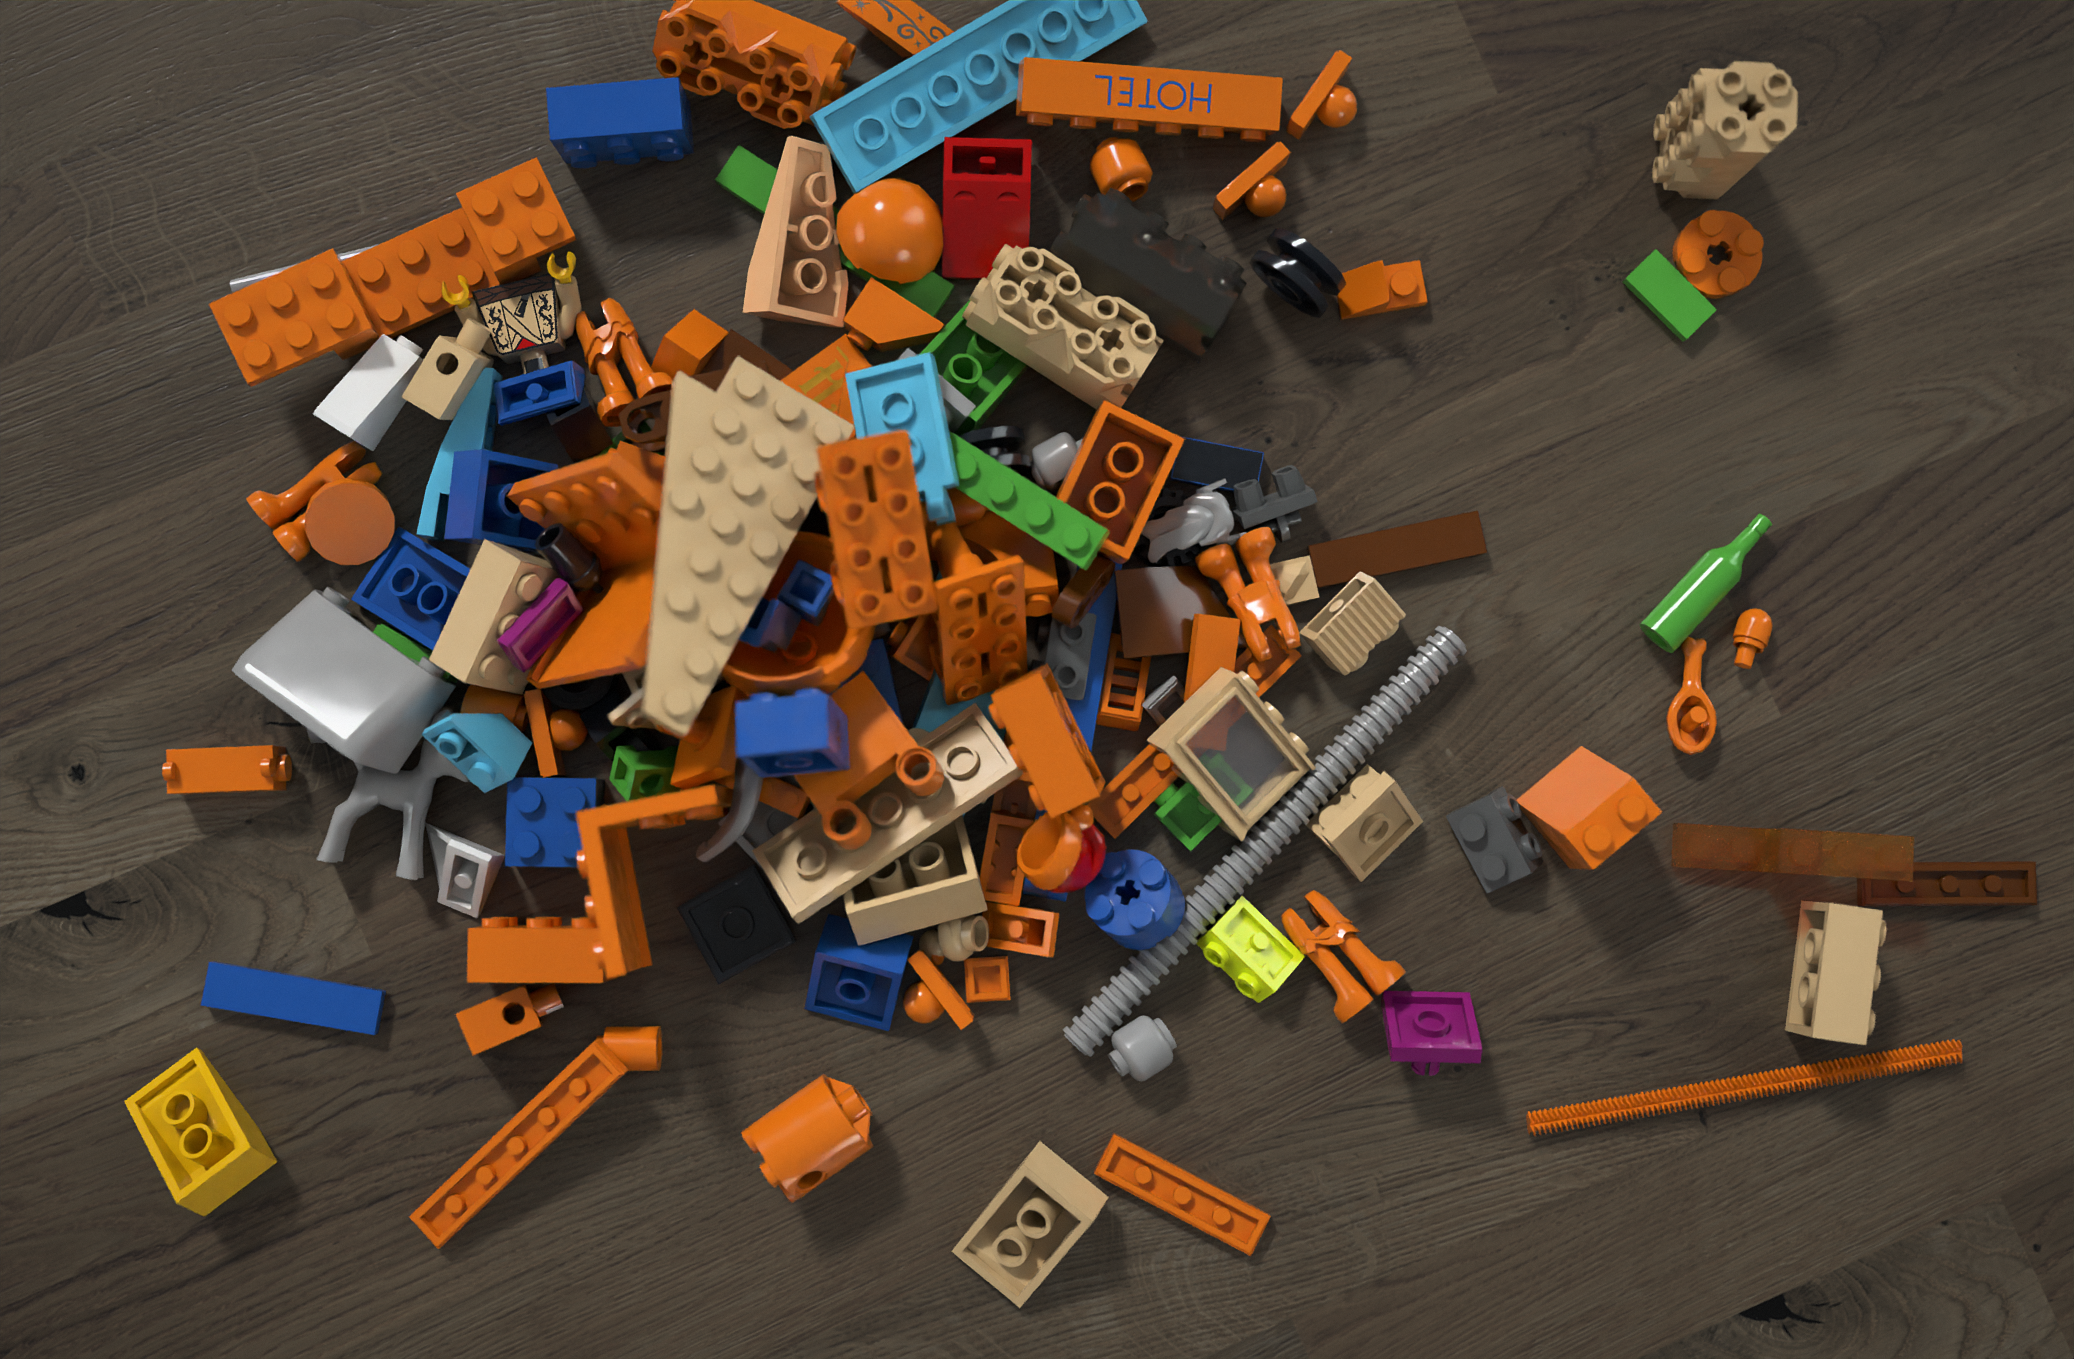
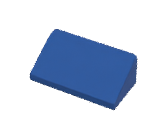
(539, 392)

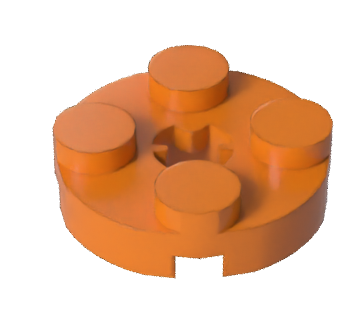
(1741, 244)

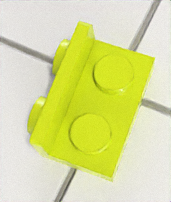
(1250, 950)

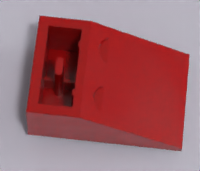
(984, 202)

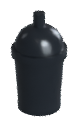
(570, 558)

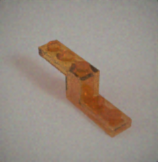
(1793, 851)

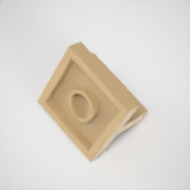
(1365, 821)

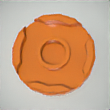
(349, 522)

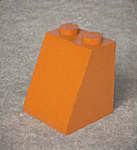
(1587, 809)

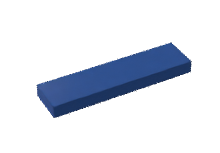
(293, 997)

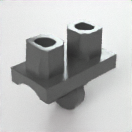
(1290, 496)

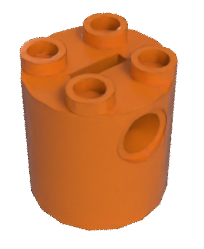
(811, 1136)

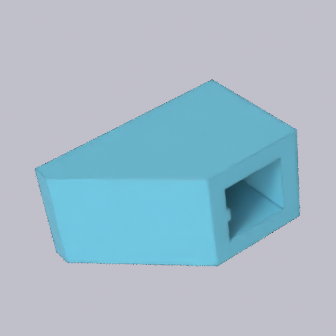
(480, 746)

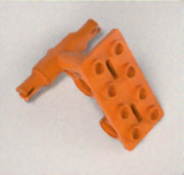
(875, 529)
(977, 610)

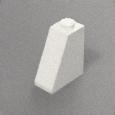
(372, 391)

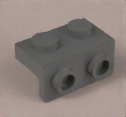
(1066, 652)
(1496, 839)

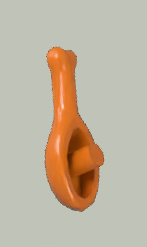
(1691, 713)

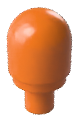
(1751, 636)

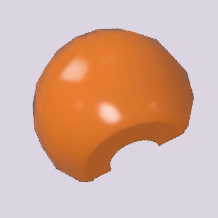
(892, 230)

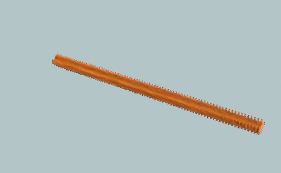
(1841, 1070)

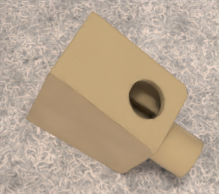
(449, 371)

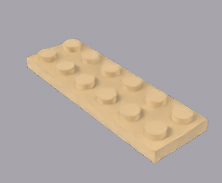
(814, 870)

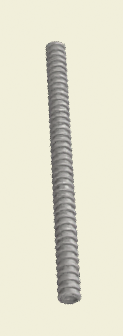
(1268, 837)

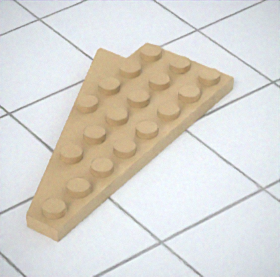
(728, 512)

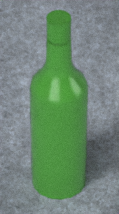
(1701, 589)

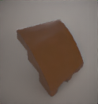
(1160, 607)

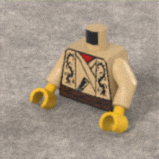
(525, 315)

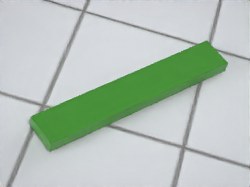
(752, 182)

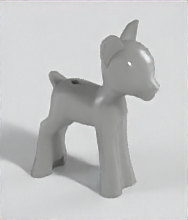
(406, 792)

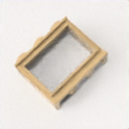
(1232, 750)

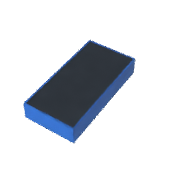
(1208, 462)

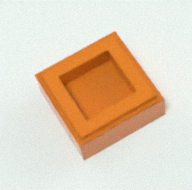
(987, 979)

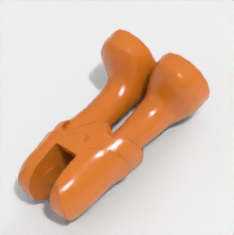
(603, 352)
(1340, 932)

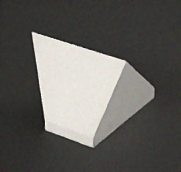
(462, 870)

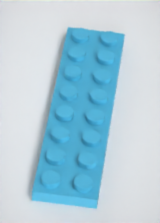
(961, 81)

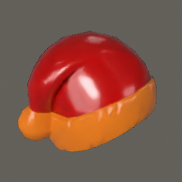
(1062, 851)

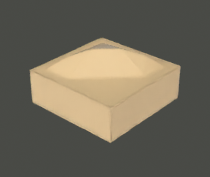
(1296, 580)

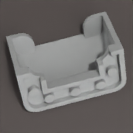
(345, 681)

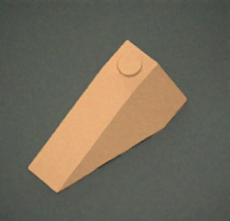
(797, 254)

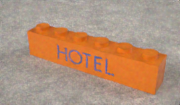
(1148, 97)

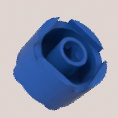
(1114, 902)

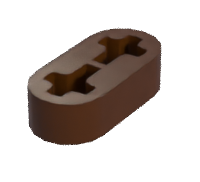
(1083, 591)

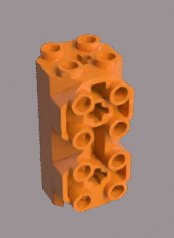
(762, 55)

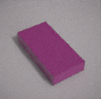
(540, 624)

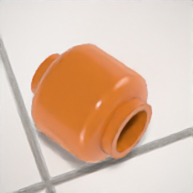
(1121, 166)

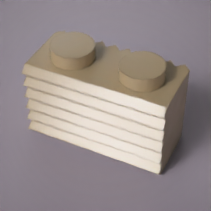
(1353, 624)

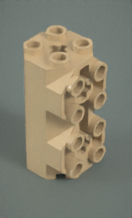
(1722, 127)
(1055, 326)

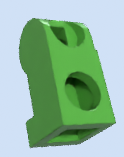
(643, 773)

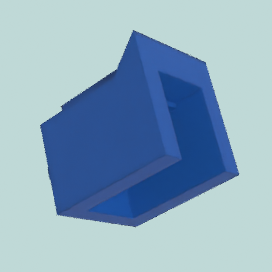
(771, 625)

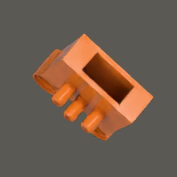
(876, 750)

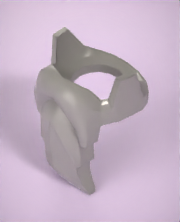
(1201, 520)

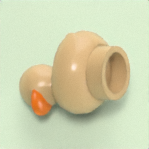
(955, 939)

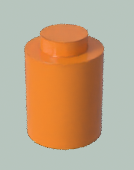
(493, 701)
(635, 1046)

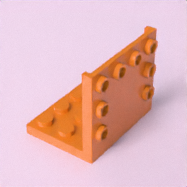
(616, 517)
(611, 869)

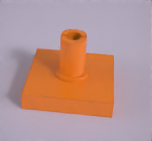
(710, 743)

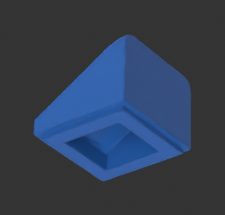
(807, 592)

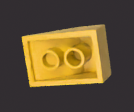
(199, 1134)

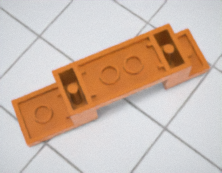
(398, 283)

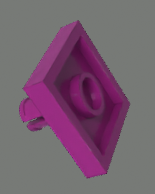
(1430, 1028)

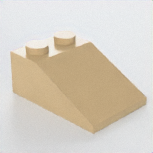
(1030, 1224)

